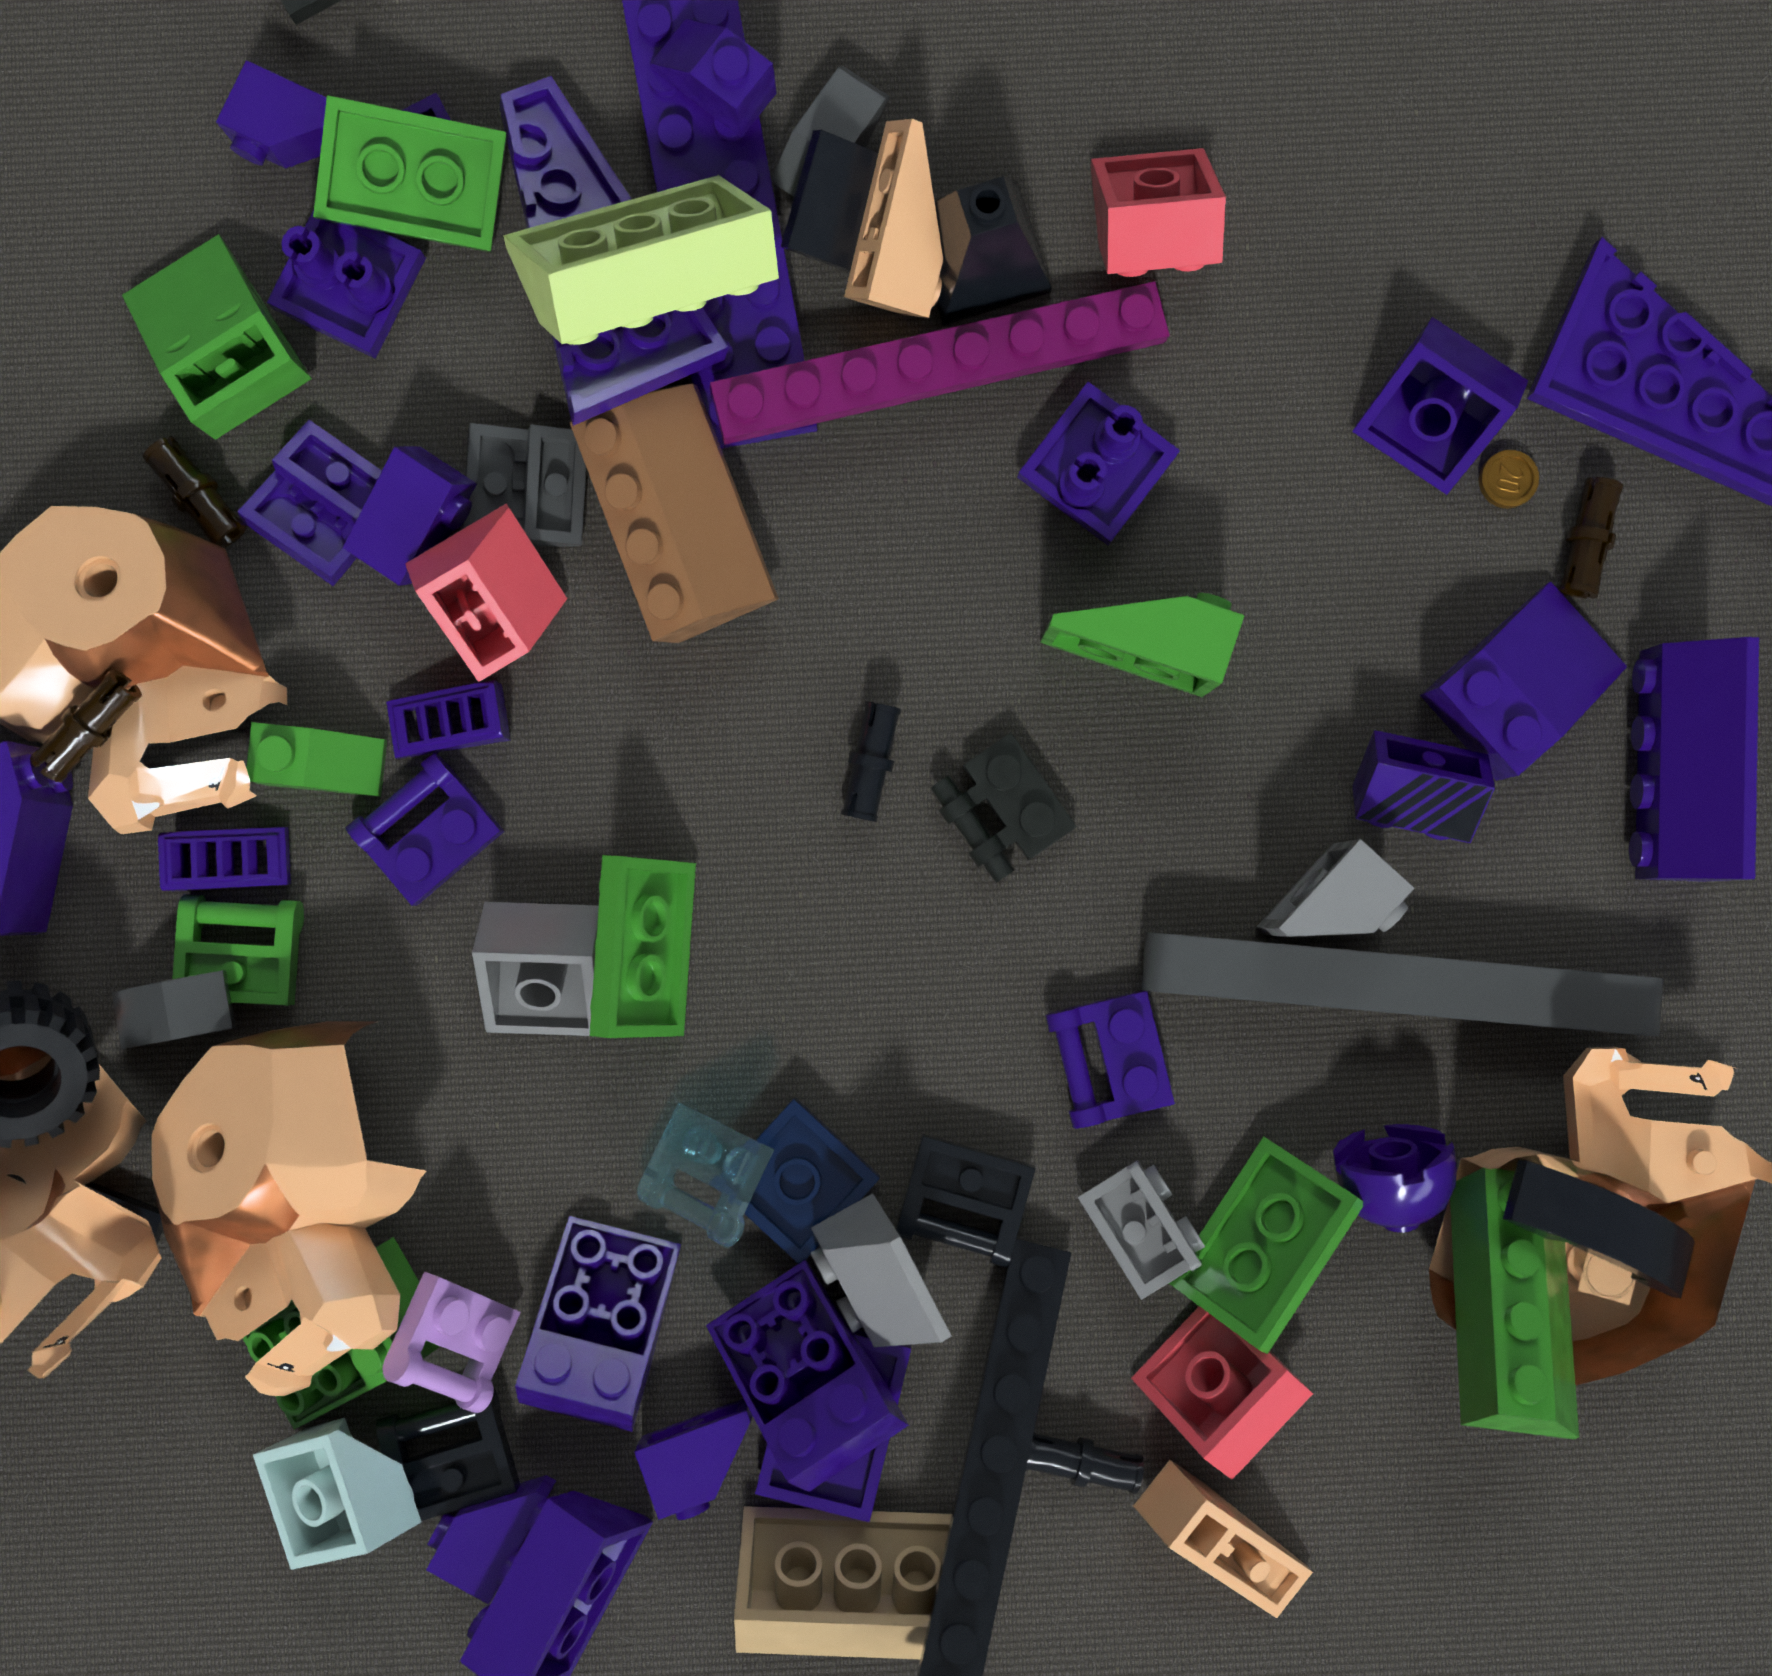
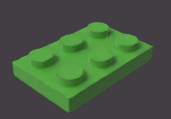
(409, 174)
(642, 948)
(1268, 1244)

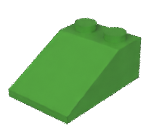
(1163, 640)

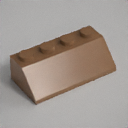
(674, 513)

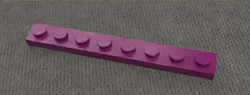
(938, 362)

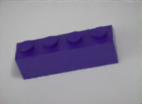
(1696, 761)

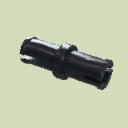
(871, 761)
(1086, 1463)

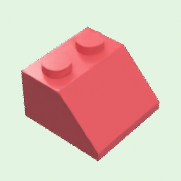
(1158, 211)
(1220, 1391)

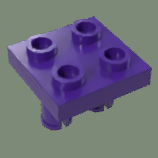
(345, 281)
(1098, 463)

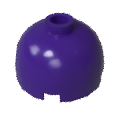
(1398, 1176)

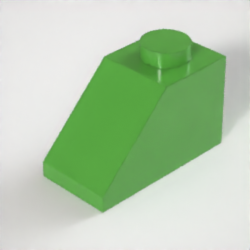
(315, 759)

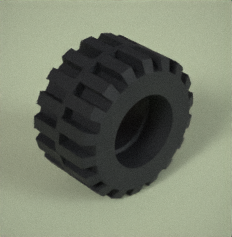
(68, 1079)

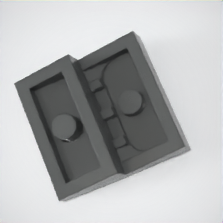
(535, 474)

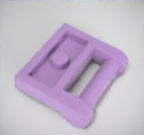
(458, 1322)

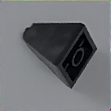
(987, 251)

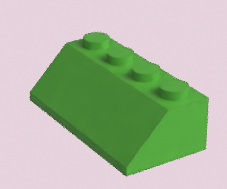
(1510, 1316)

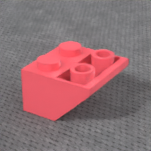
(488, 591)

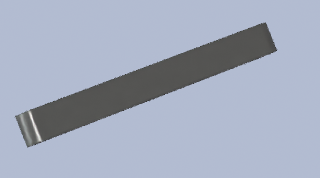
(1402, 984)

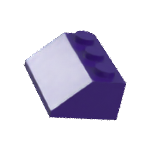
(555, 1587)

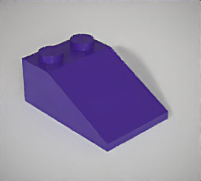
(1525, 683)
(32, 839)

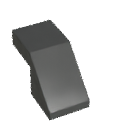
(844, 108)
(173, 1009)

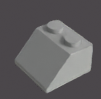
(1341, 894)
(536, 967)
(877, 1277)

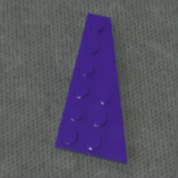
(567, 175)
(1656, 379)

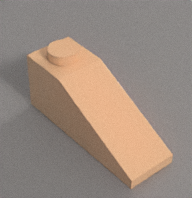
(899, 235)
(1221, 1539)

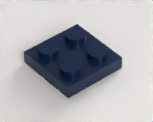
(805, 1180)

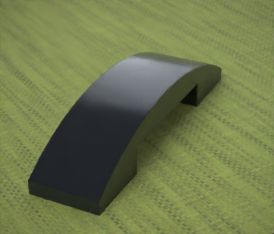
(1601, 1224)

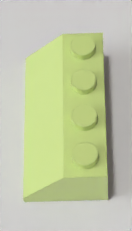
(644, 258)

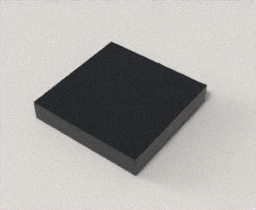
(830, 200)

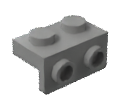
(1141, 1229)

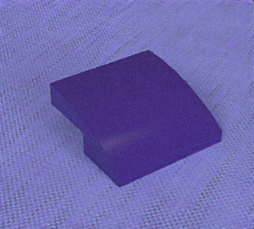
(312, 501)

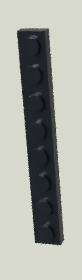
(995, 1463)

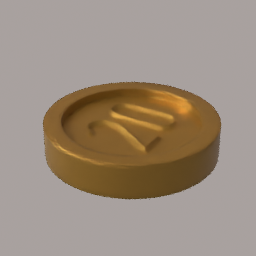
(1508, 479)

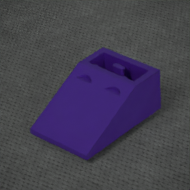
(598, 1324)
(805, 1378)

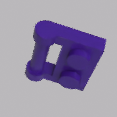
(437, 844)
(1128, 1053)

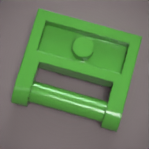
(253, 971)

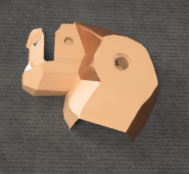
(273, 1197)

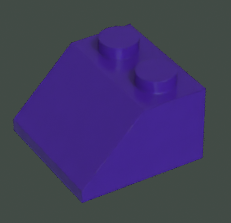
(1441, 406)

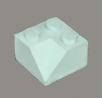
(333, 1495)

